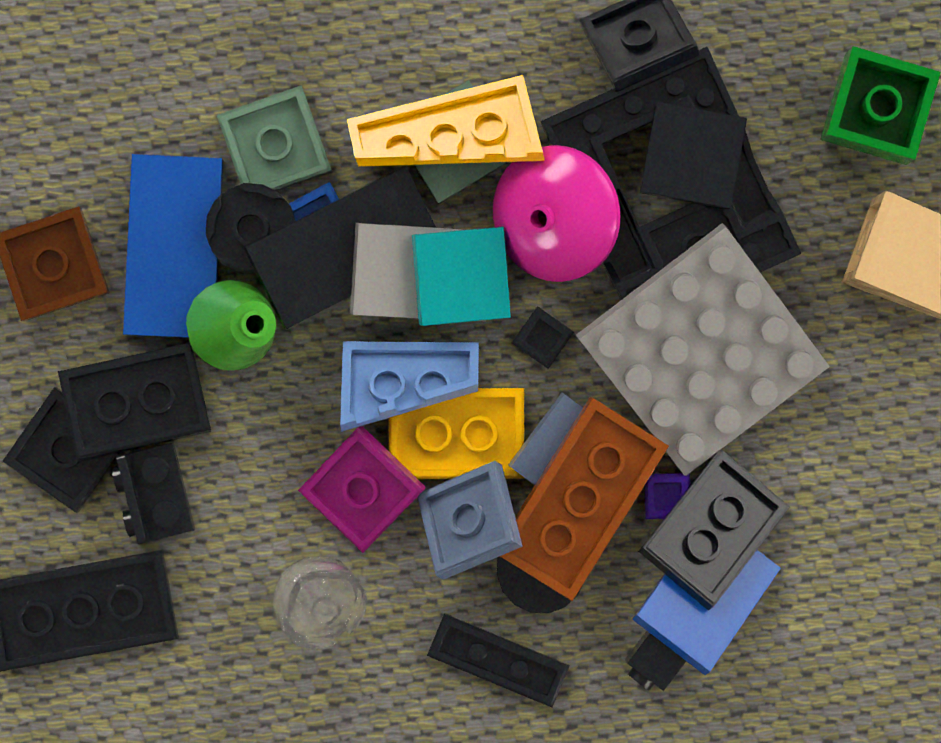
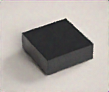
(542, 337)

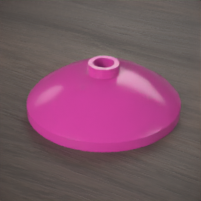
(578, 208)

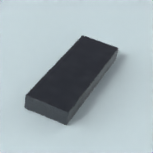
(498, 660)

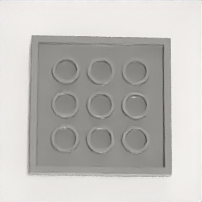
(703, 349)

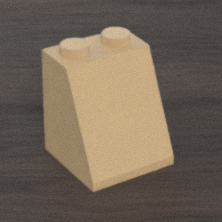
(899, 254)

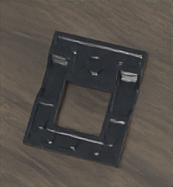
(645, 250)

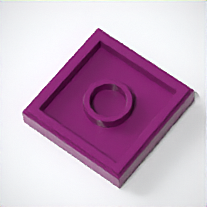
(362, 488)

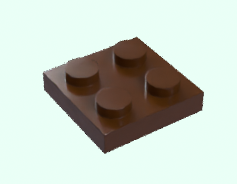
(51, 264)

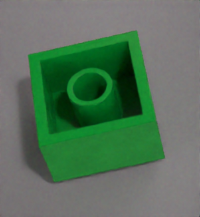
(880, 105)

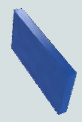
(168, 241)

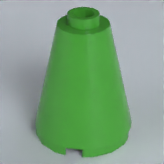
(231, 325)

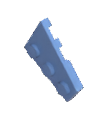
(403, 377)

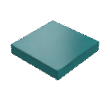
(461, 276)

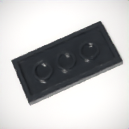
(311, 259)
(85, 610)

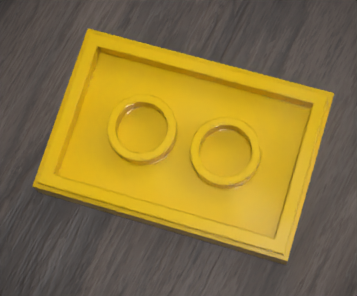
(460, 434)

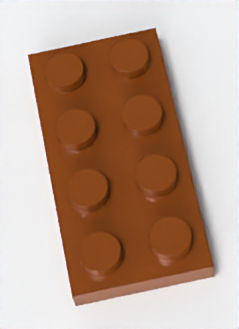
(583, 497)

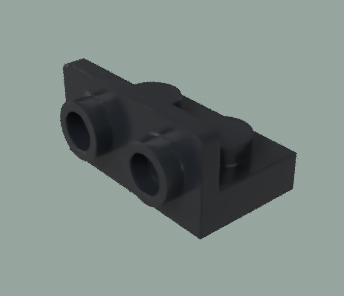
(153, 493)

